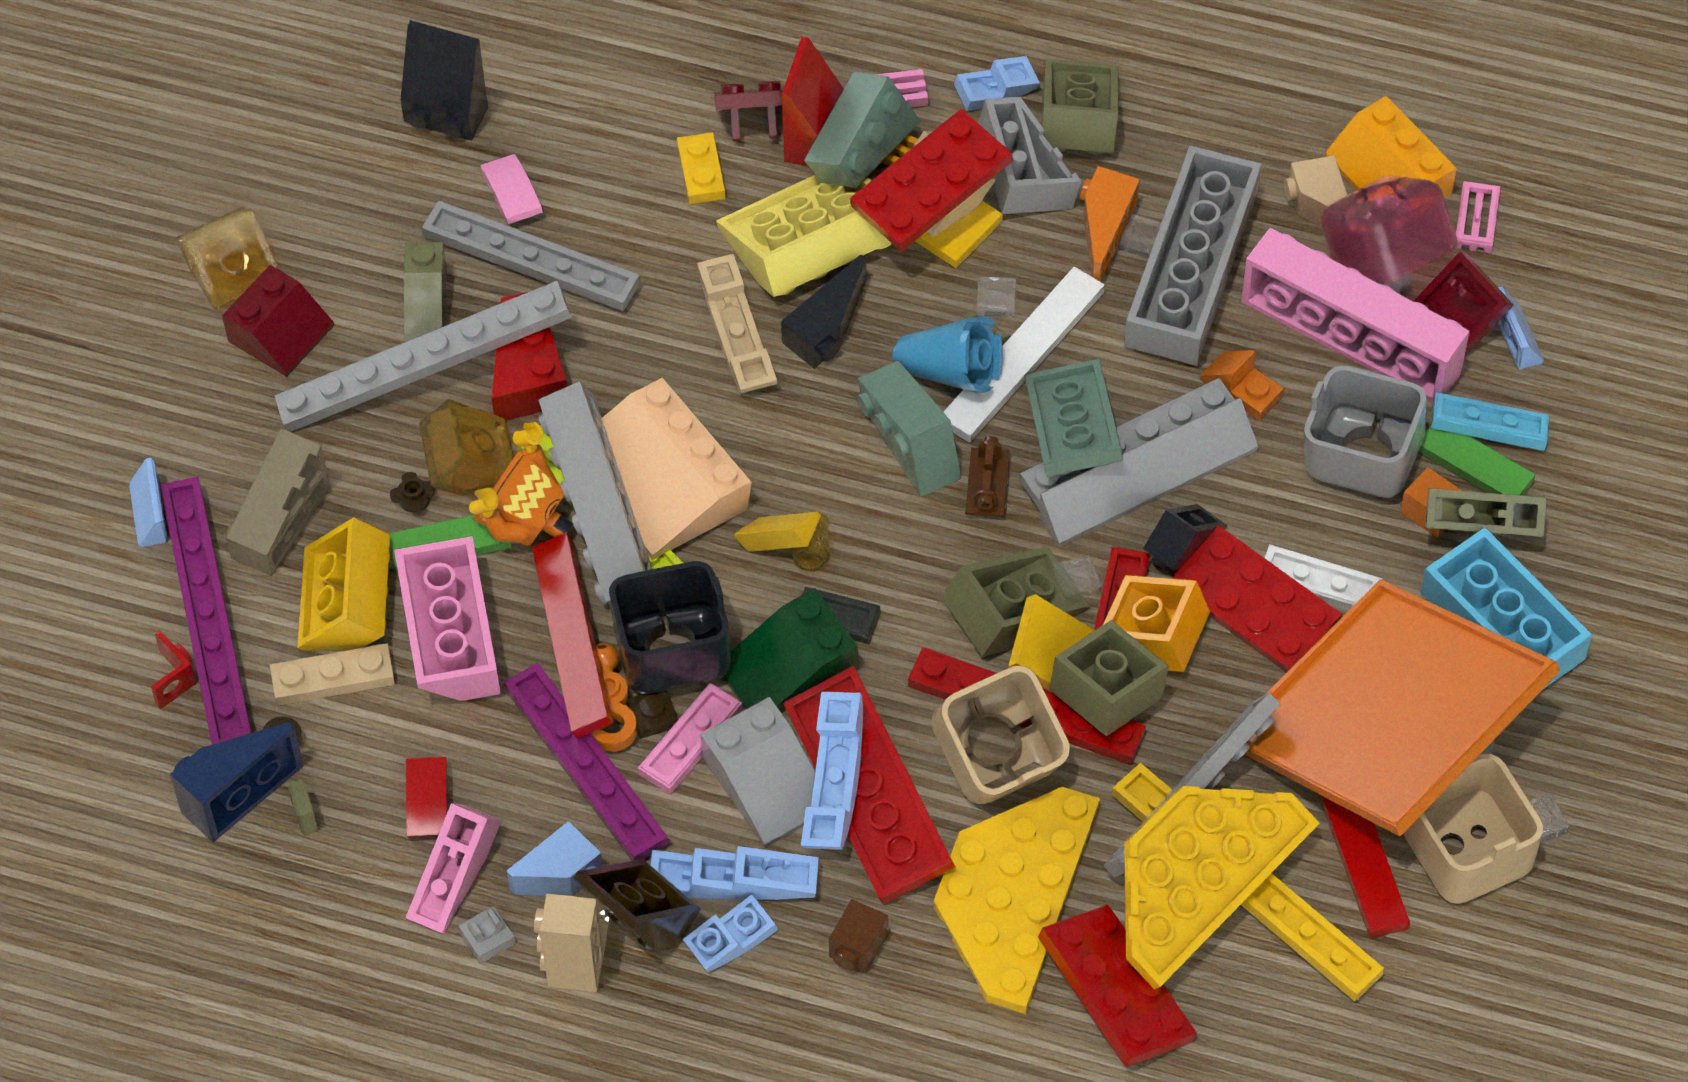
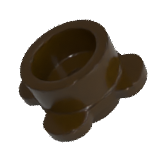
(412, 501)

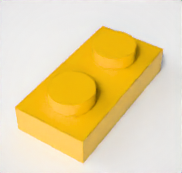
(701, 168)

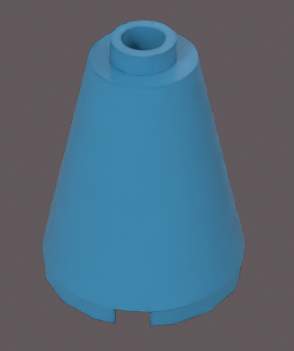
(954, 354)

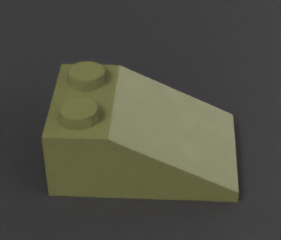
(1080, 106)
(993, 593)

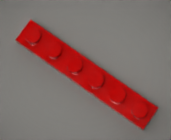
(945, 675)

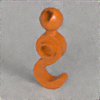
(617, 697)

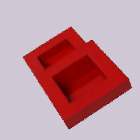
(426, 796)

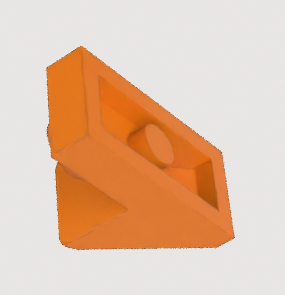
(1242, 380)

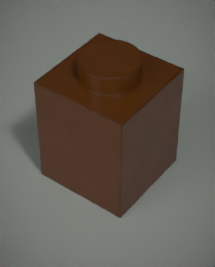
(858, 937)

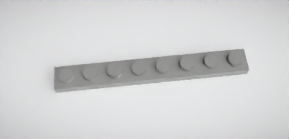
(422, 356)

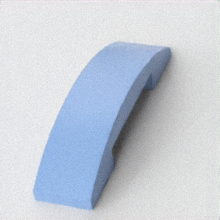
(836, 771)

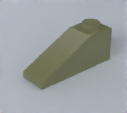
(424, 288)
(1478, 510)

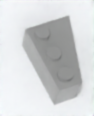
(1037, 175)

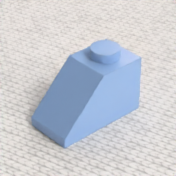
(554, 864)

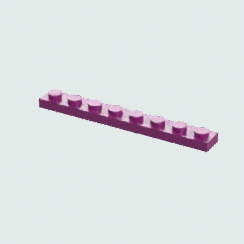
(205, 610)

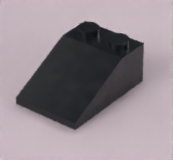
(443, 81)

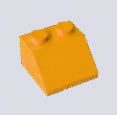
(1161, 616)

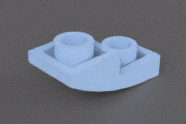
(732, 935)

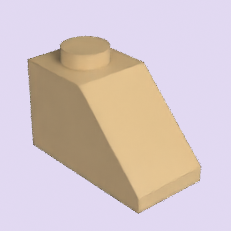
(1314, 186)

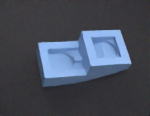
(1005, 79)

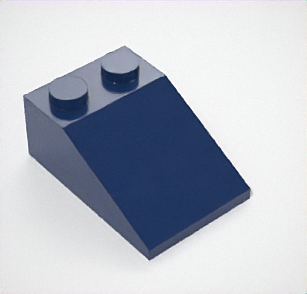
(234, 777)

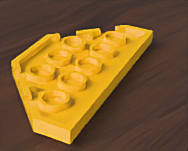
(1198, 866)
(1011, 885)

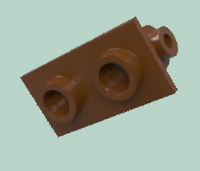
(987, 479)

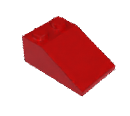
(806, 101)

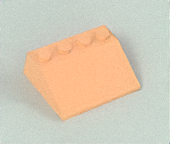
(672, 469)

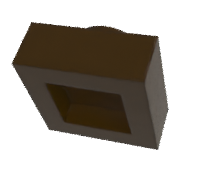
(652, 713)

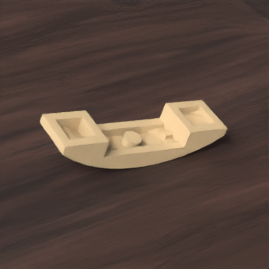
(735, 324)

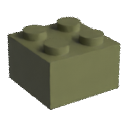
(1108, 677)

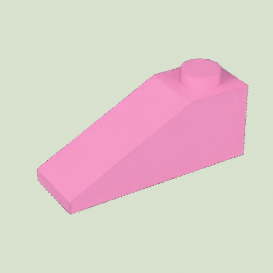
(452, 866)

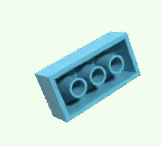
(1498, 593)

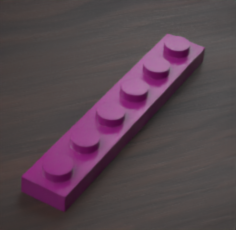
(586, 765)

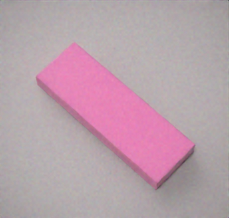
(681, 746)

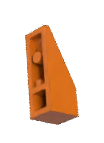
(1107, 209)

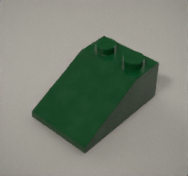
(791, 653)

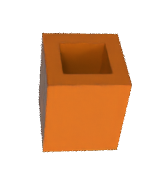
(1415, 498)

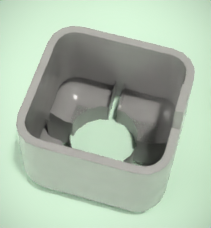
(1341, 416)

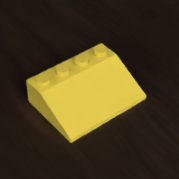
(800, 234)

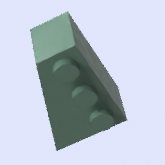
(860, 130)
(911, 427)

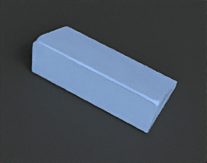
(1519, 336)
(148, 505)

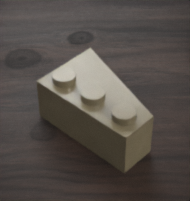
(278, 502)

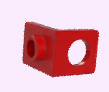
(183, 671)

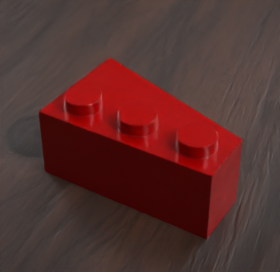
(525, 374)

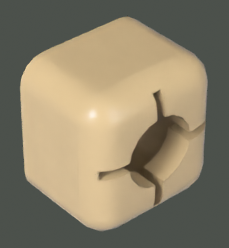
(1039, 743)

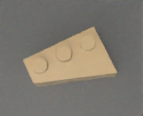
(571, 941)

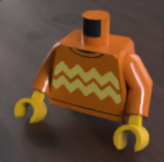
(523, 496)

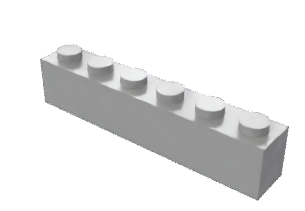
(593, 486)

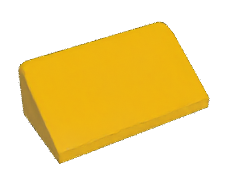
(778, 532)

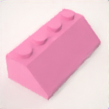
(447, 619)

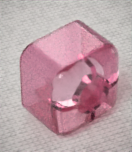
(1389, 227)

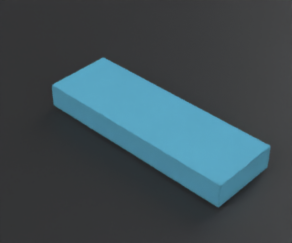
(1490, 421)

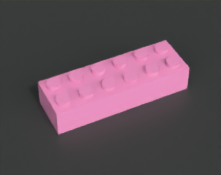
(1353, 314)

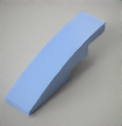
(739, 874)

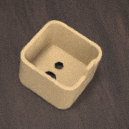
(1484, 798)

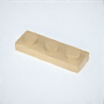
(332, 674)

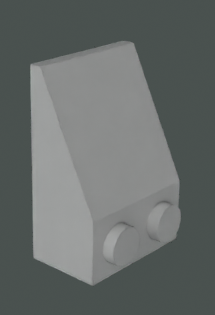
(761, 770)

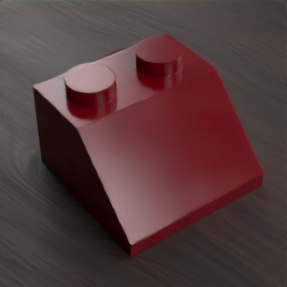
(276, 321)

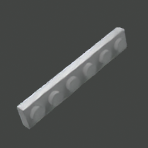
(531, 255)
(1207, 770)

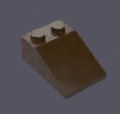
(642, 902)

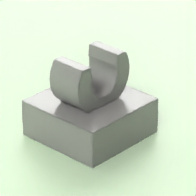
(486, 934)

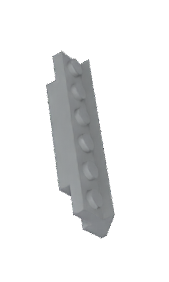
(1159, 456)

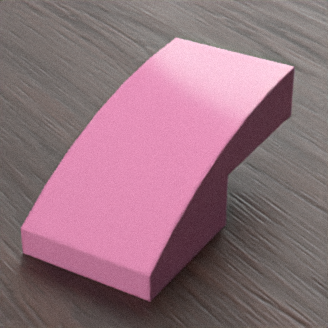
(511, 189)

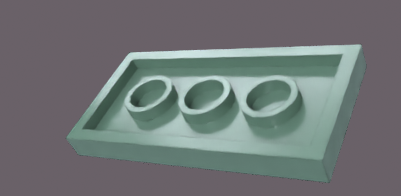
(1073, 418)

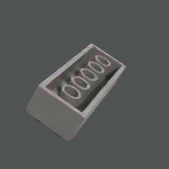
(1192, 255)

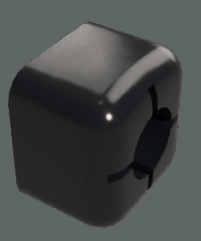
(693, 609)

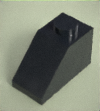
(1180, 535)

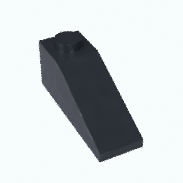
(820, 323)

